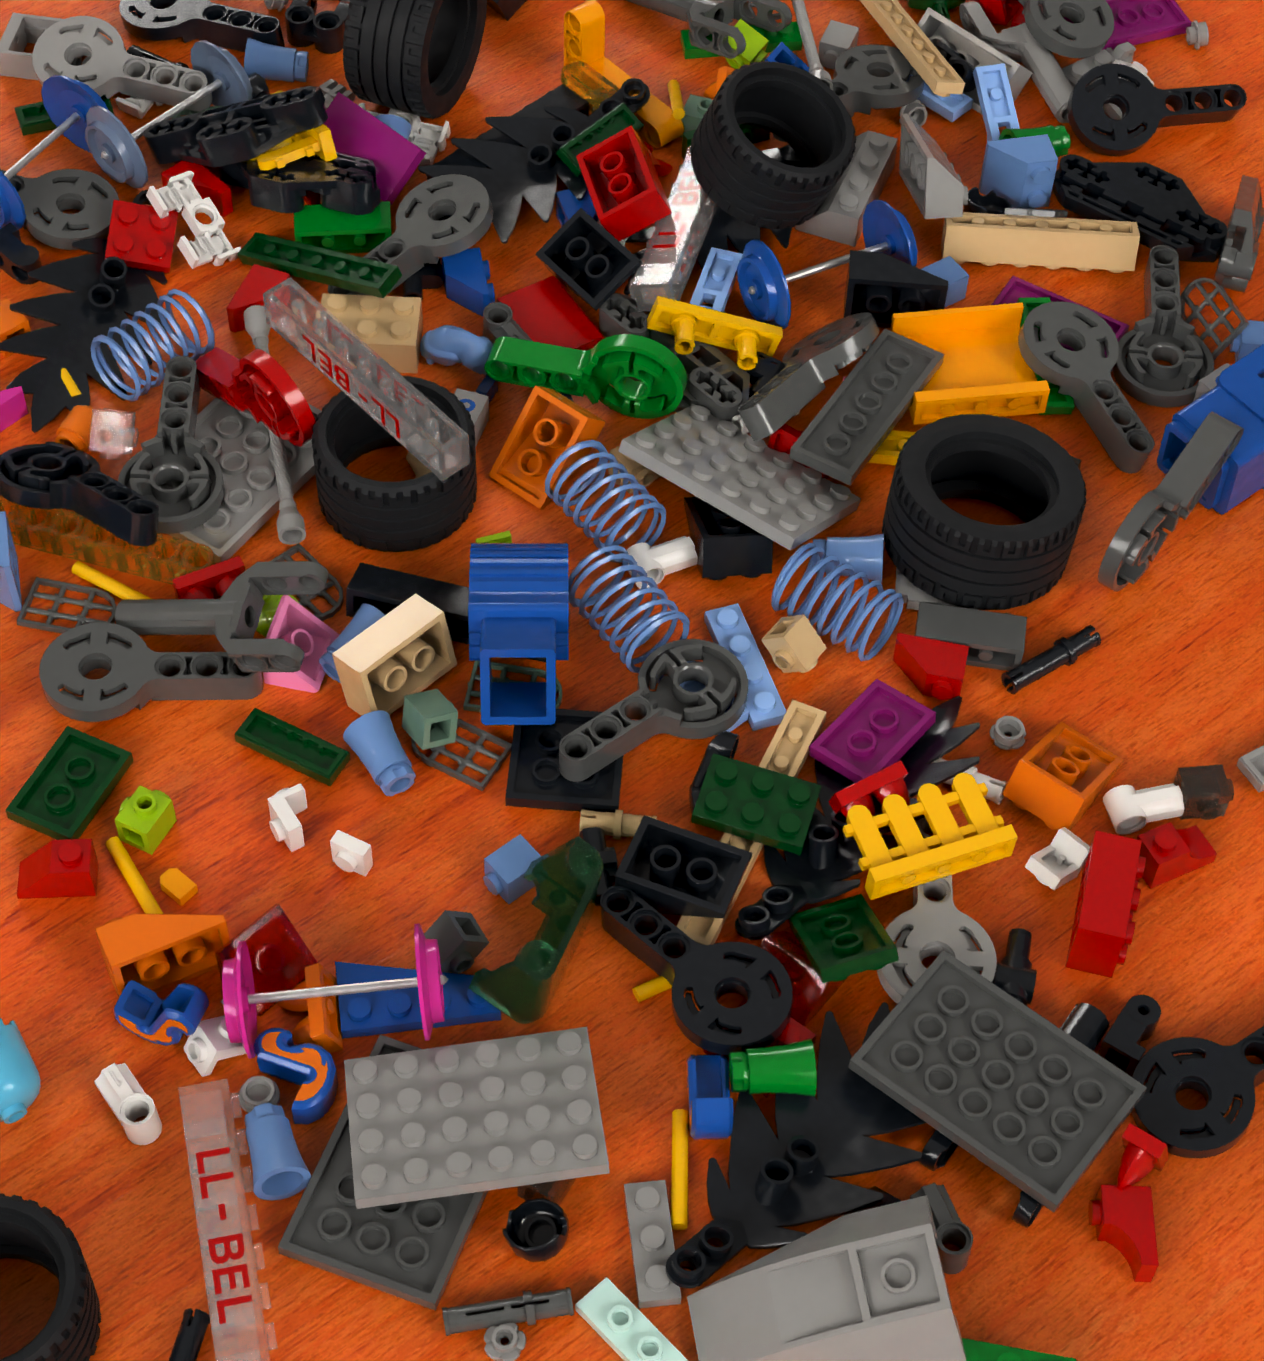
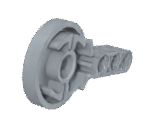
(112, 64)
(929, 931)

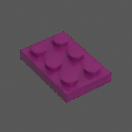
(872, 732)

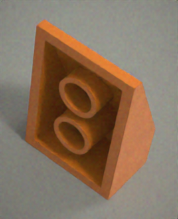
(540, 435)
(1061, 777)
(160, 948)

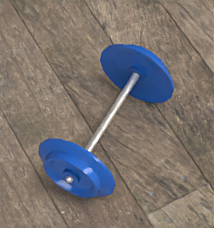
(67, 106)
(766, 286)

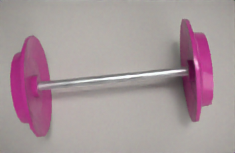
(241, 1000)

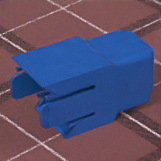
(1240, 400)

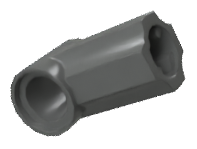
(499, 323)
(948, 1228)

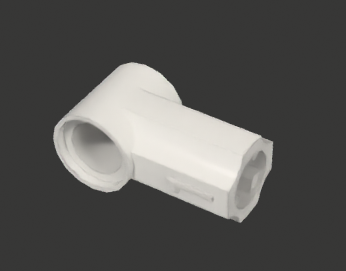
(663, 558)
(1134, 808)
(128, 1103)

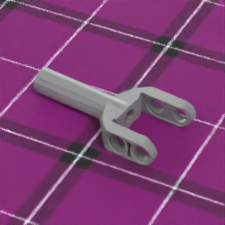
(1023, 47)

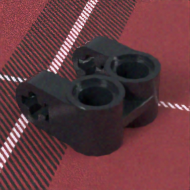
(323, 29)

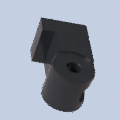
(17, 257)
(1131, 1027)

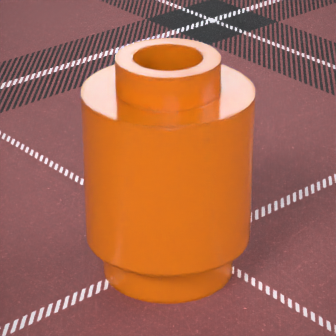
(76, 428)

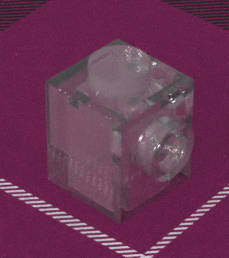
(113, 433)

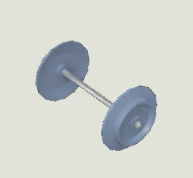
(116, 147)

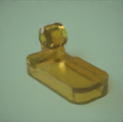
(587, 83)

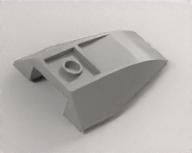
(840, 1293)

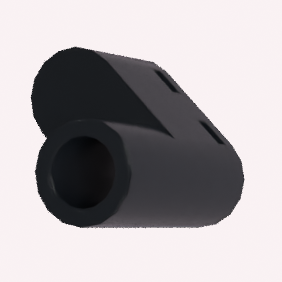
(426, 278)
(763, 372)

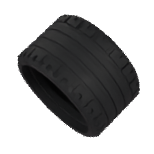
(796, 110)
(380, 513)
(43, 1239)

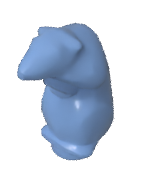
(455, 345)

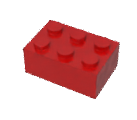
(623, 184)
(1106, 904)

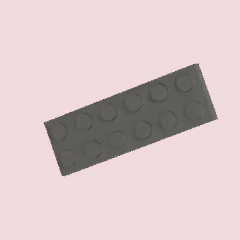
(866, 406)

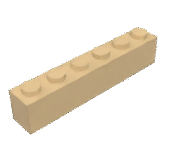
(1041, 241)

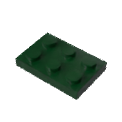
(69, 785)
(756, 804)
(843, 938)

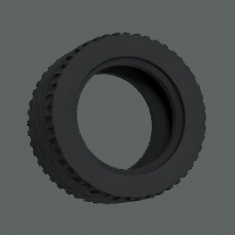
(412, 52)
(975, 560)

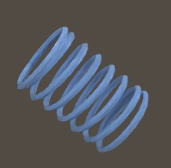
(129, 342)
(591, 474)
(831, 597)
(647, 625)

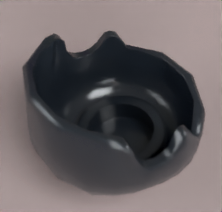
(986, 204)
(537, 1229)

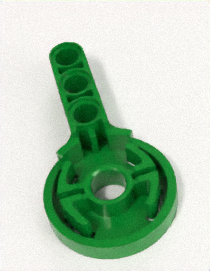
(594, 370)

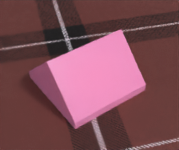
(309, 633)

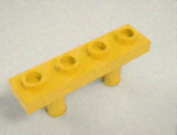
(715, 328)

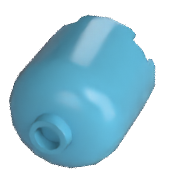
(18, 1075)

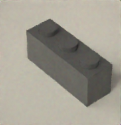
(992, 637)

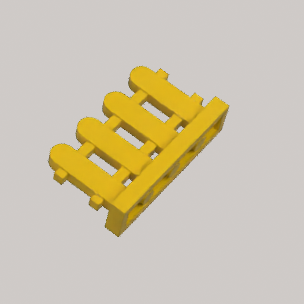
(299, 145)
(934, 857)

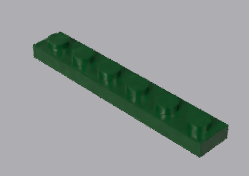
(321, 265)

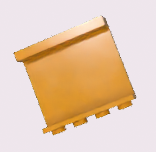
(979, 366)

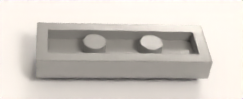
(651, 1242)

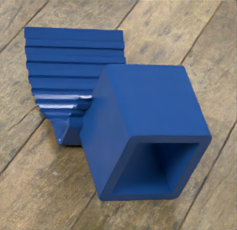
(518, 612)

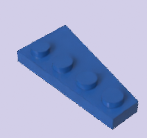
(400, 1008)

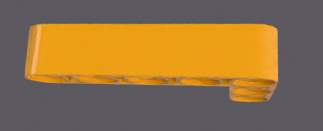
(586, 43)

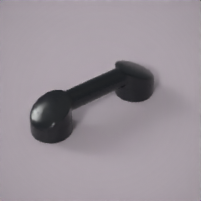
(724, 745)

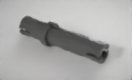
(508, 1310)

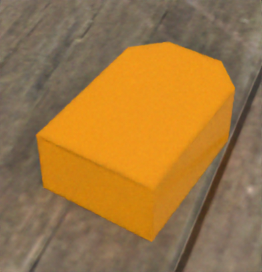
(177, 886)

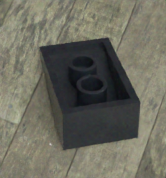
(588, 259)
(889, 286)
(725, 544)
(681, 870)

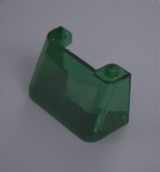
(566, 892)

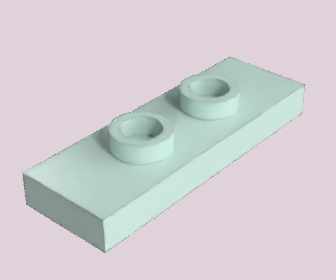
(624, 1326)

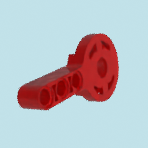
(260, 387)

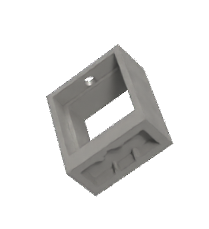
(19, 32)

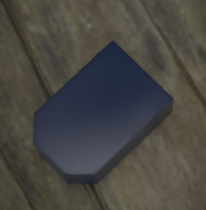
(488, 387)

